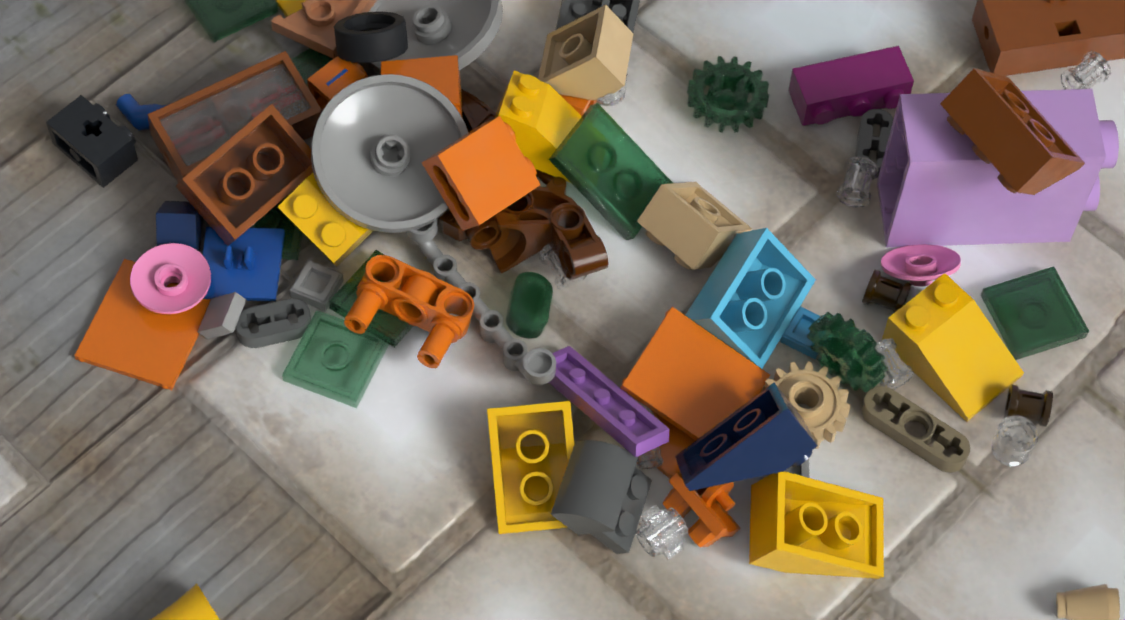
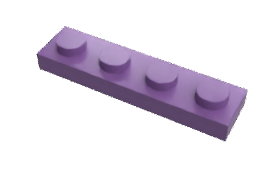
(607, 404)

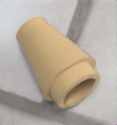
(1089, 603)

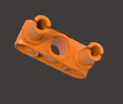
(413, 298)

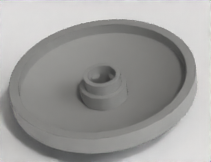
(445, 27)
(373, 148)

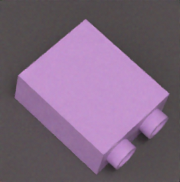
(946, 195)

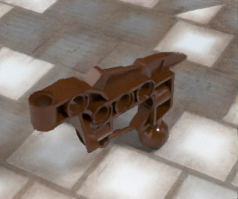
(531, 221)

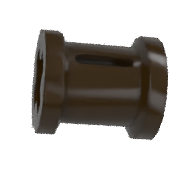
(886, 292)
(1029, 404)

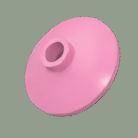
(920, 263)
(169, 265)

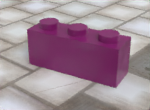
(850, 85)

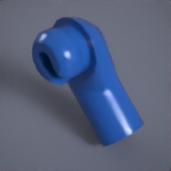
(136, 113)

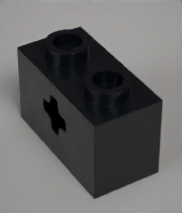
(93, 140)

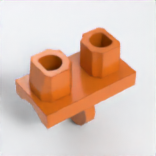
(709, 505)

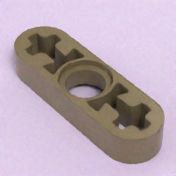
(919, 445)

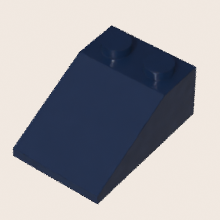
(750, 443)

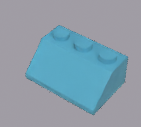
(752, 295)

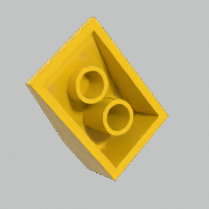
(538, 119)
(321, 222)
(953, 347)
(529, 463)
(815, 528)

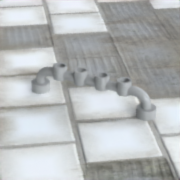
(536, 365)

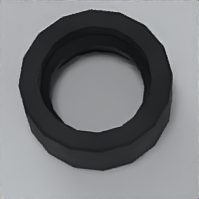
(371, 37)

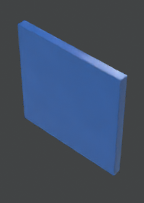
(246, 265)

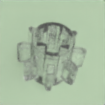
(662, 532)

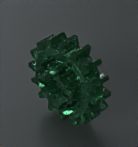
(728, 94)
(847, 351)

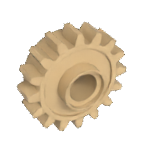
(820, 393)

